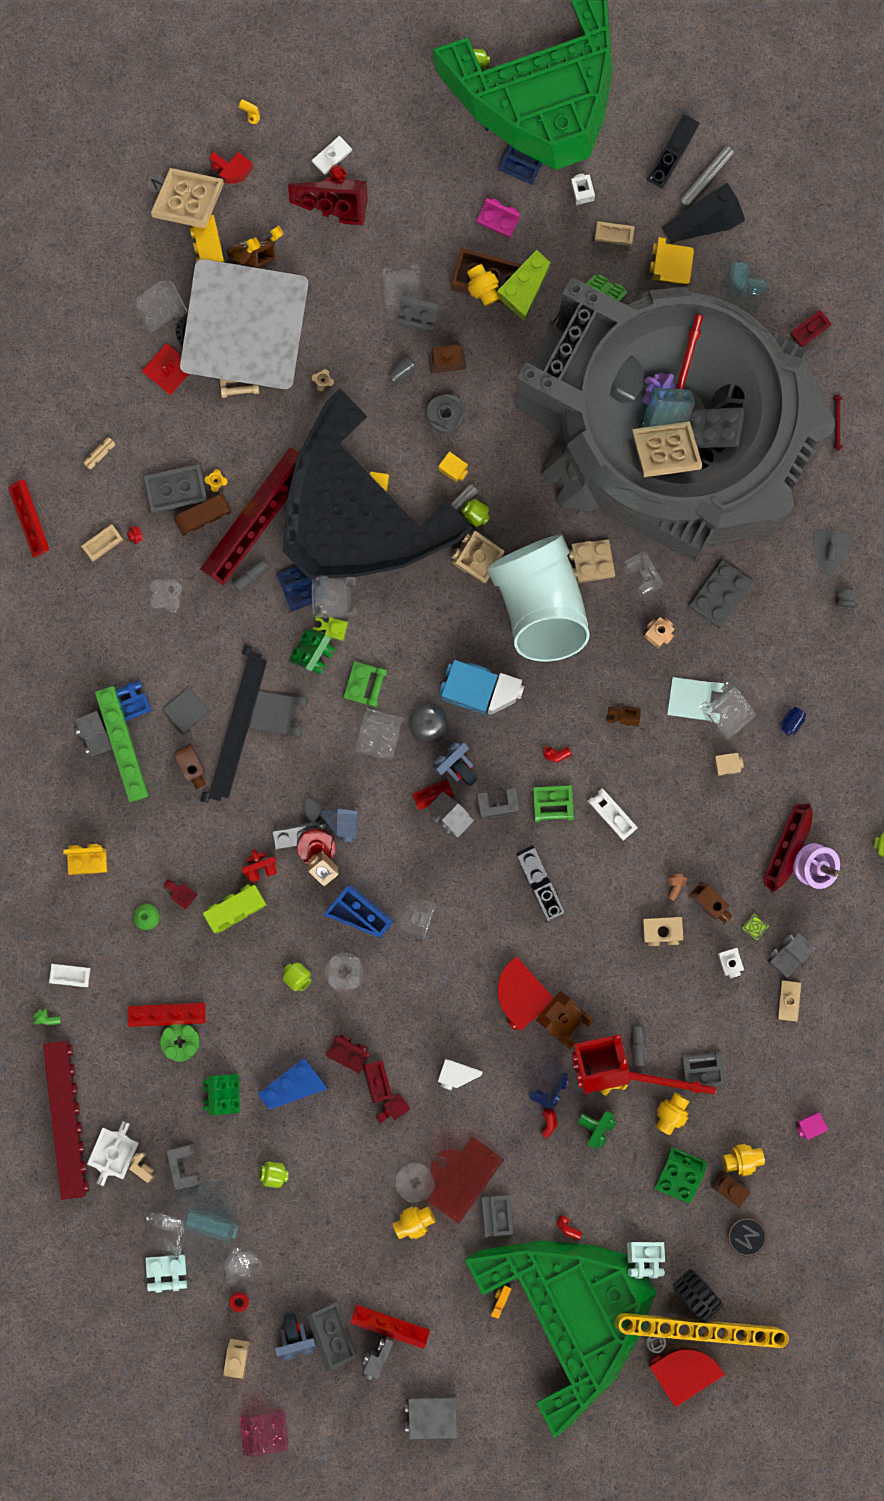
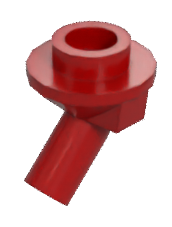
(337, 173)

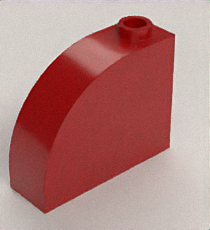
(521, 994)
(684, 1373)

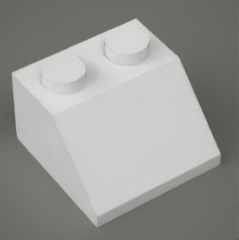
(505, 693)
(456, 1074)

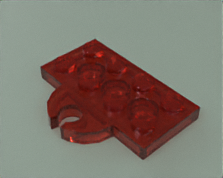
(462, 1178)

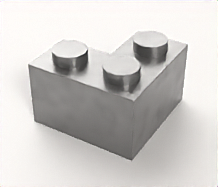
(93, 730)
(449, 815)
(791, 954)

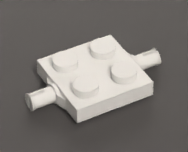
(113, 1153)

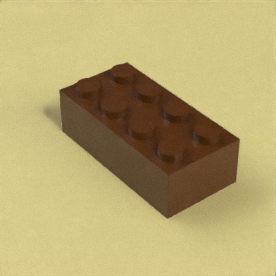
(469, 259)

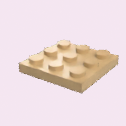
(187, 198)
(666, 449)

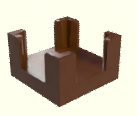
(562, 1018)

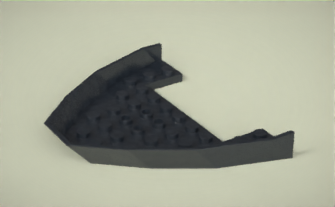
(343, 518)

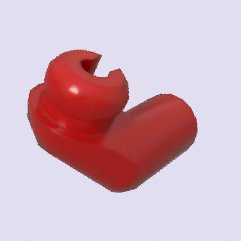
(556, 756)
(551, 1122)
(567, 1230)

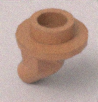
(677, 881)

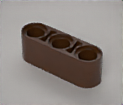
(201, 514)

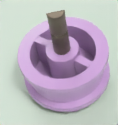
(816, 866)

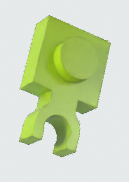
(334, 628)

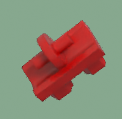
(251, 870)

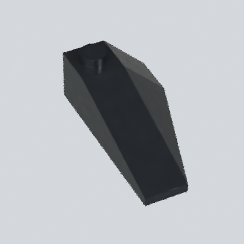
(710, 215)

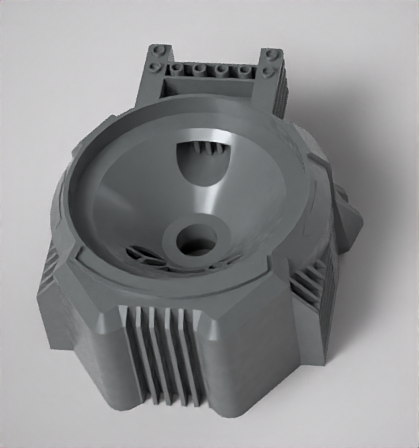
(591, 394)

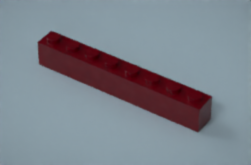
(251, 521)
(65, 1120)

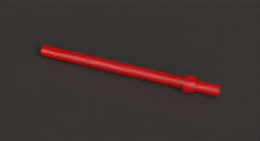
(694, 334)
(695, 1087)

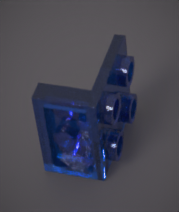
(541, 1097)

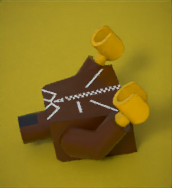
(255, 252)

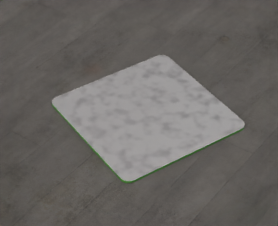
(244, 324)

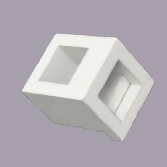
(584, 196)
(724, 959)

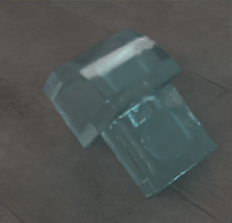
(740, 280)

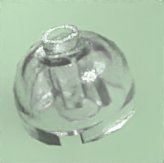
(241, 1264)

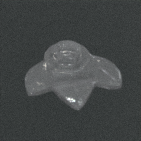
(163, 596)

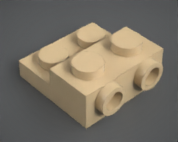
(475, 555)
(592, 560)

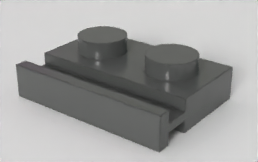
(497, 1215)

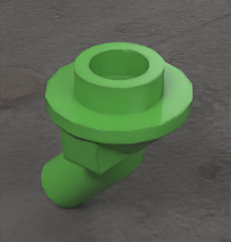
(41, 1017)

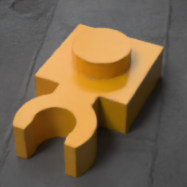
(501, 1295)

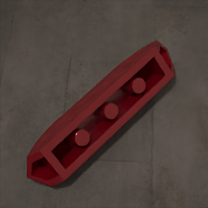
(788, 846)

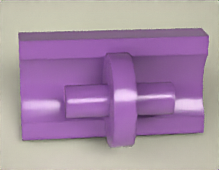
(658, 381)

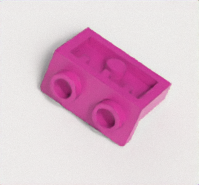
(498, 217)

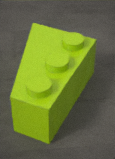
(523, 286)
(234, 908)

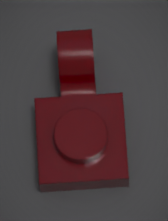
(182, 895)
(394, 1107)

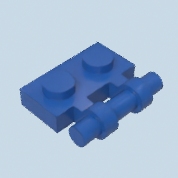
(136, 705)

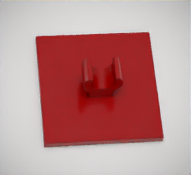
(165, 369)

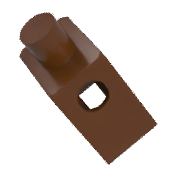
(447, 359)
(186, 757)
(705, 897)
(730, 1189)

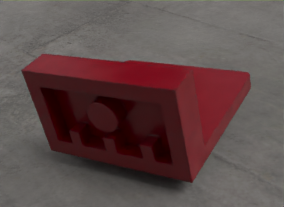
(348, 1054)

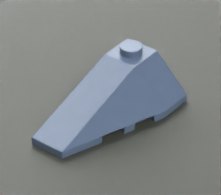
(342, 822)

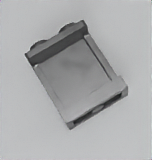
(431, 1417)

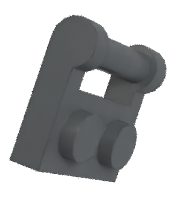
(708, 1075)

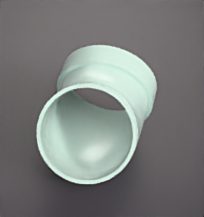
(542, 600)

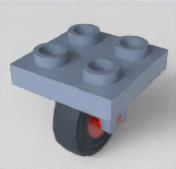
(460, 769)
(293, 1332)

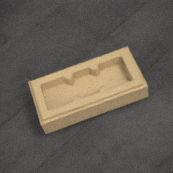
(614, 233)
(102, 543)
(789, 1001)

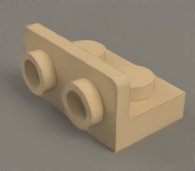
(143, 1171)

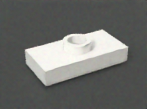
(332, 155)
(69, 975)

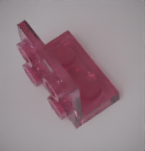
(264, 1433)

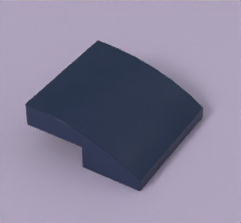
(520, 165)
(296, 588)

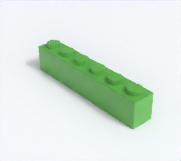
(122, 744)

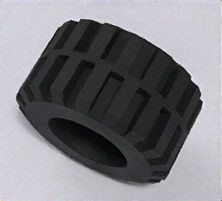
(697, 1295)

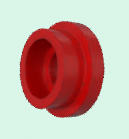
(134, 534)
(234, 1306)

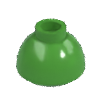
(146, 917)

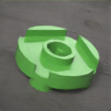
(187, 1050)

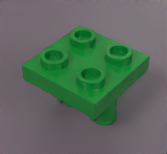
(309, 650)
(222, 1094)
(598, 1128)

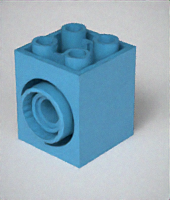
(468, 686)

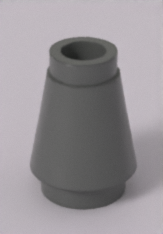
(403, 369)

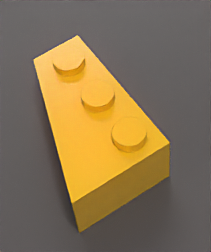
(207, 242)

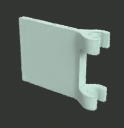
(688, 695)

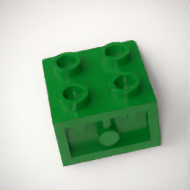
(681, 1175)

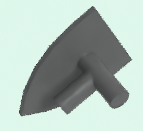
(830, 548)

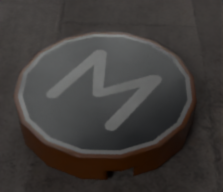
(747, 1236)

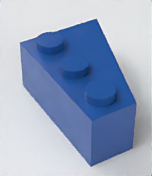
(359, 912)
(292, 1085)

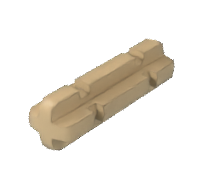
(99, 453)

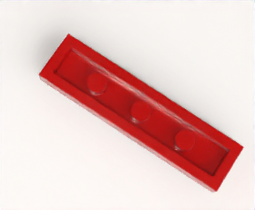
(28, 518)
(166, 1014)
(390, 1326)

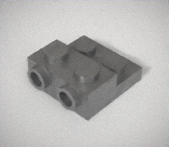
(375, 1361)

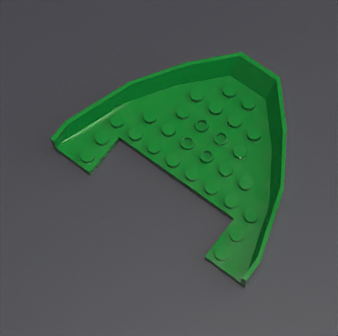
(544, 101)
(576, 1299)

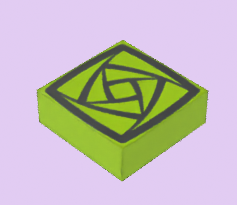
(755, 927)

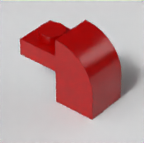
(234, 171)

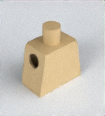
(236, 1359)

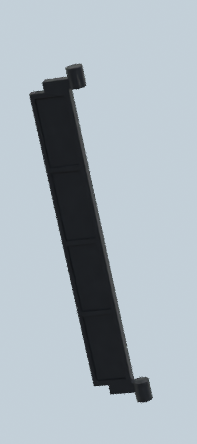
(238, 727)

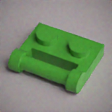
(359, 681)
(553, 797)

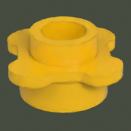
(215, 485)

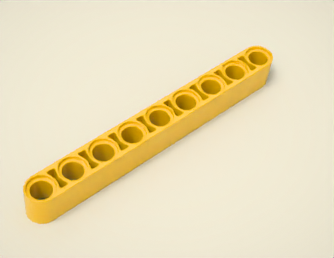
(709, 1335)

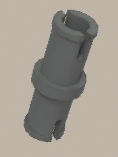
(250, 575)
(638, 1045)

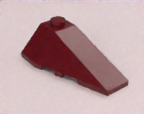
(339, 198)

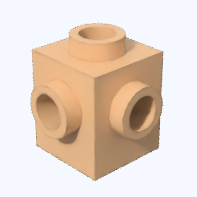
(657, 638)

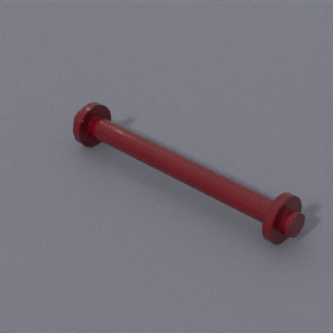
(837, 446)

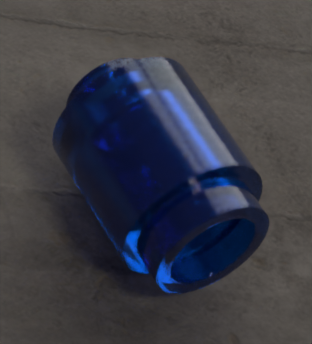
(792, 721)

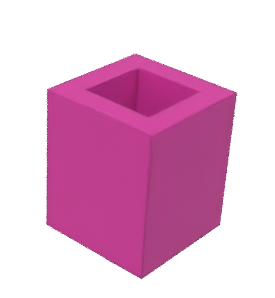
(811, 1126)

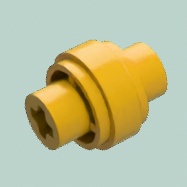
(483, 285)
(672, 1113)
(743, 1160)
(414, 1222)

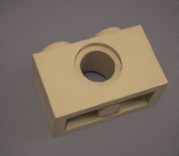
(651, 927)

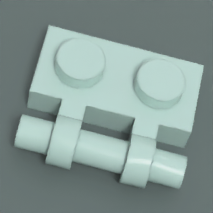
(646, 1253)
(166, 1266)

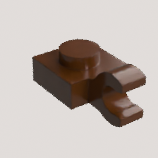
(627, 715)

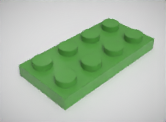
(614, 291)

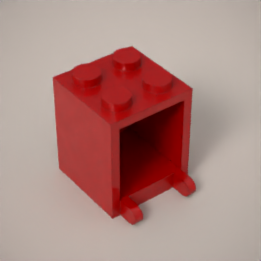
(606, 1064)

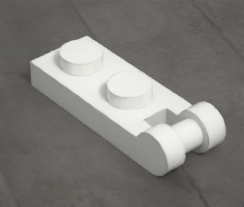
(613, 815)

